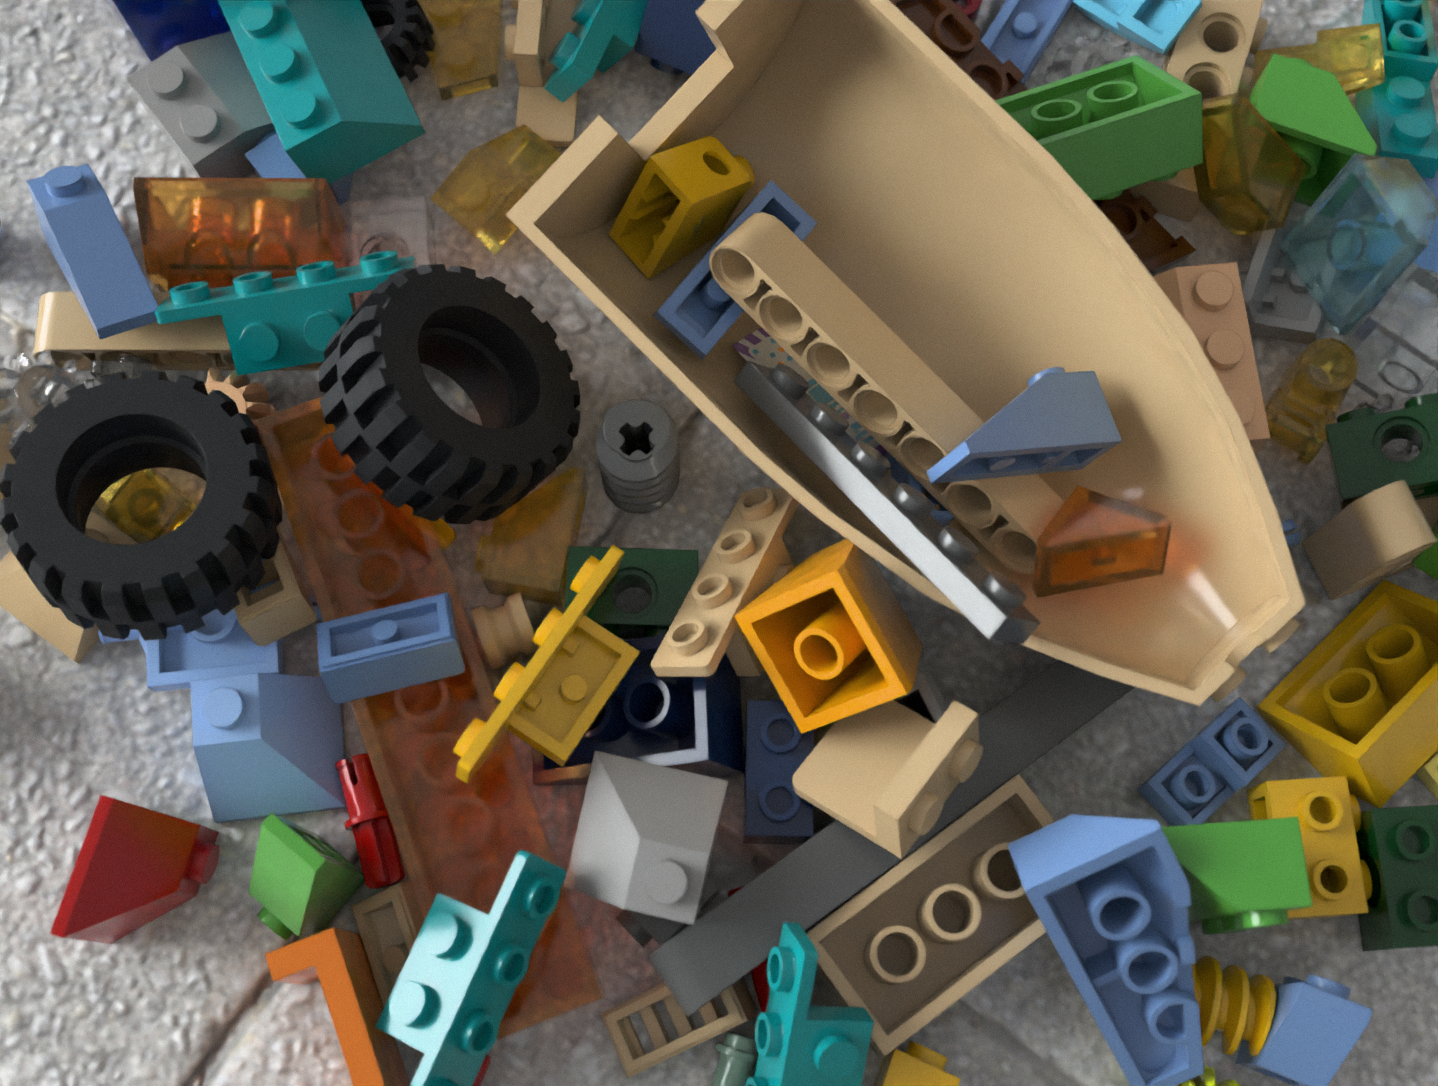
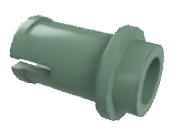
(736, 1060)

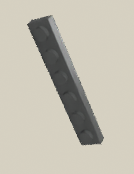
(896, 509)

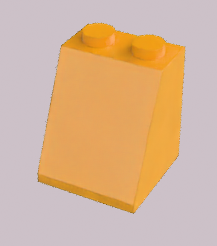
(833, 637)

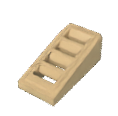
(278, 607)
(627, 1043)

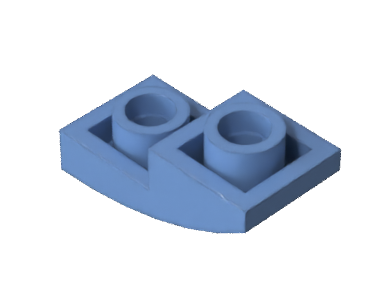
(1212, 766)

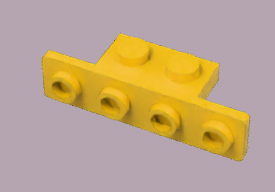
(562, 685)

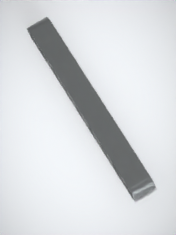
(842, 861)

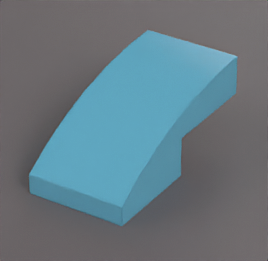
(1144, 22)

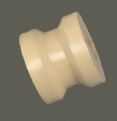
(505, 630)

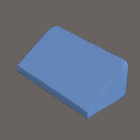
(389, 648)

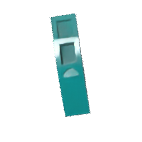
(599, 40)
(1402, 108)

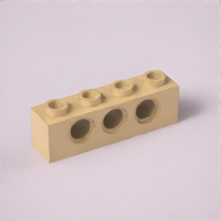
(1234, 31)

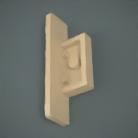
(529, 45)
(738, 569)

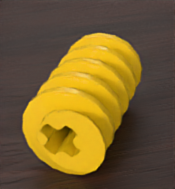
(1233, 1004)

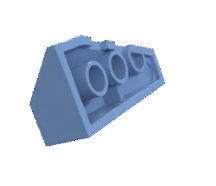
(1123, 932)

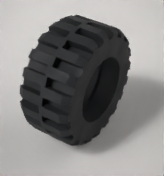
(117, 432)
(406, 433)

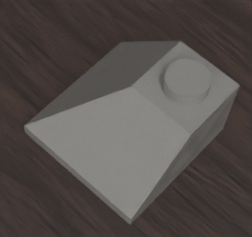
(646, 837)

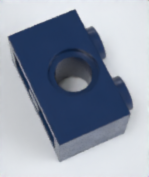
(771, 758)

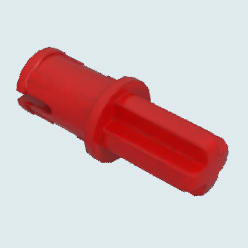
(370, 823)

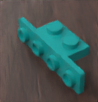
(283, 318)
(467, 972)
(802, 1041)

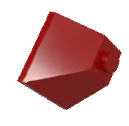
(133, 871)

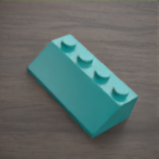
(324, 82)

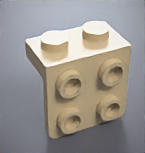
(890, 770)

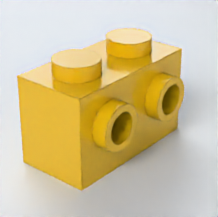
(1328, 827)

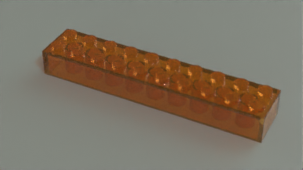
(449, 832)

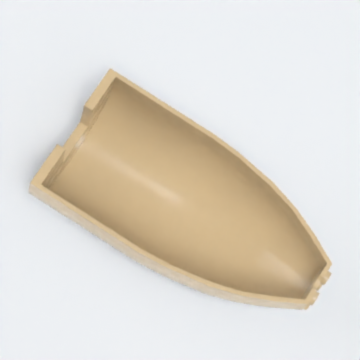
(989, 276)

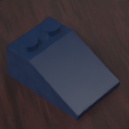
(660, 721)

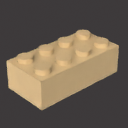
(935, 920)

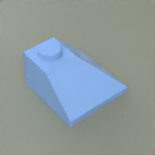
(267, 745)

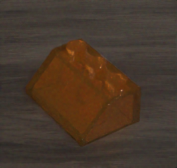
(235, 227)

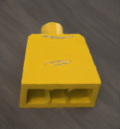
(697, 184)

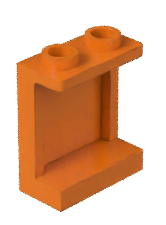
(352, 997)

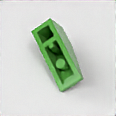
(299, 879)

